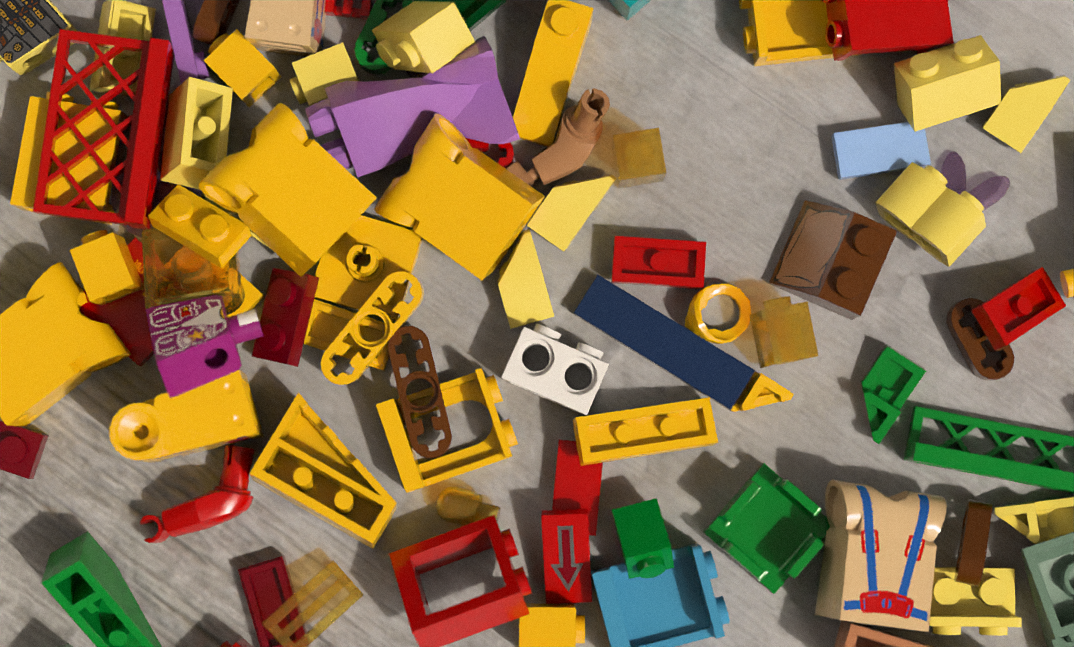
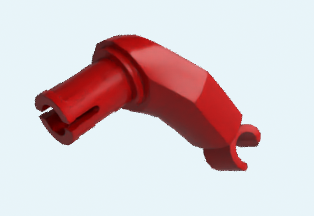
(212, 507)

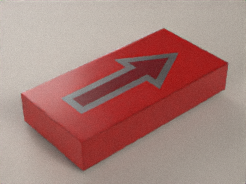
(566, 556)

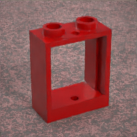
(471, 615)

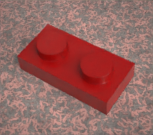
(658, 262)
(1018, 308)

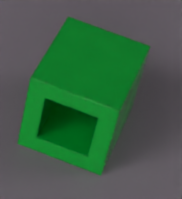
(643, 539)

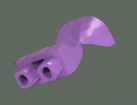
(388, 117)

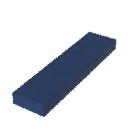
(664, 342)

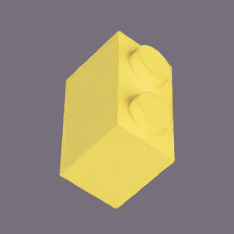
(423, 36)
(948, 83)
(195, 131)

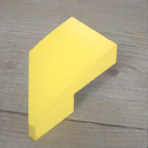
(1041, 518)

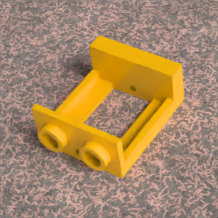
(491, 450)

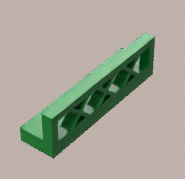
(985, 464)

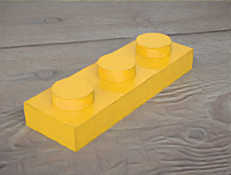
(644, 431)

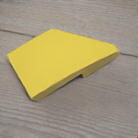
(1024, 110)
(568, 209)
(523, 285)

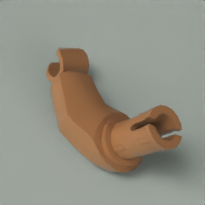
(574, 141)

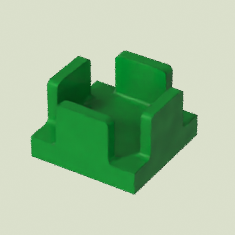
(769, 528)

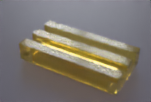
(282, 635)

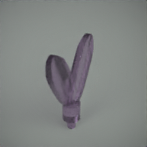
(986, 193)

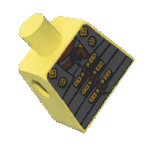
(29, 33)

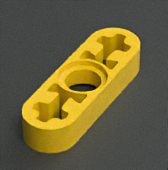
(341, 347)

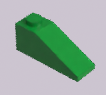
(96, 595)

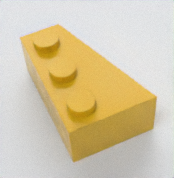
(322, 476)

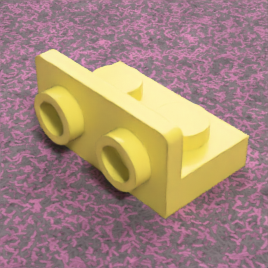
(964, 605)

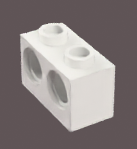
(551, 381)

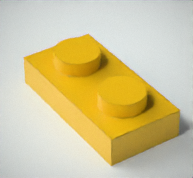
(200, 226)

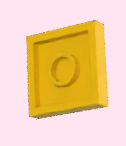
(363, 260)

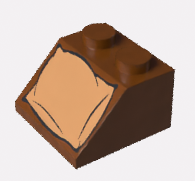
(833, 258)

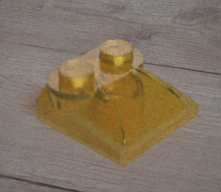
(180, 274)

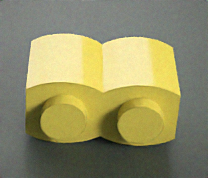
(931, 213)

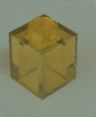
(638, 158)
(783, 332)

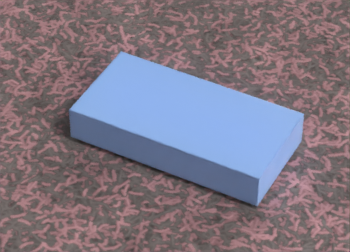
(879, 150)

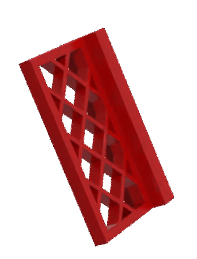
(145, 134)

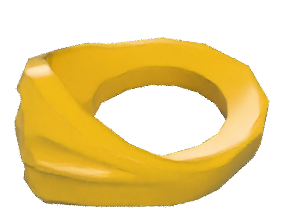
(699, 301)

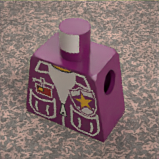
(198, 341)

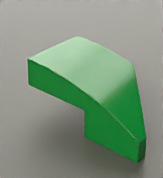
(887, 389)

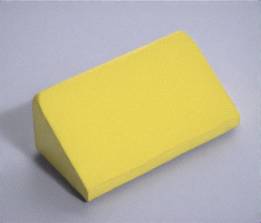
(126, 21)

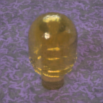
(463, 506)

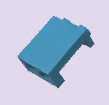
(665, 608)

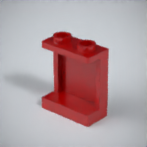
(886, 26)

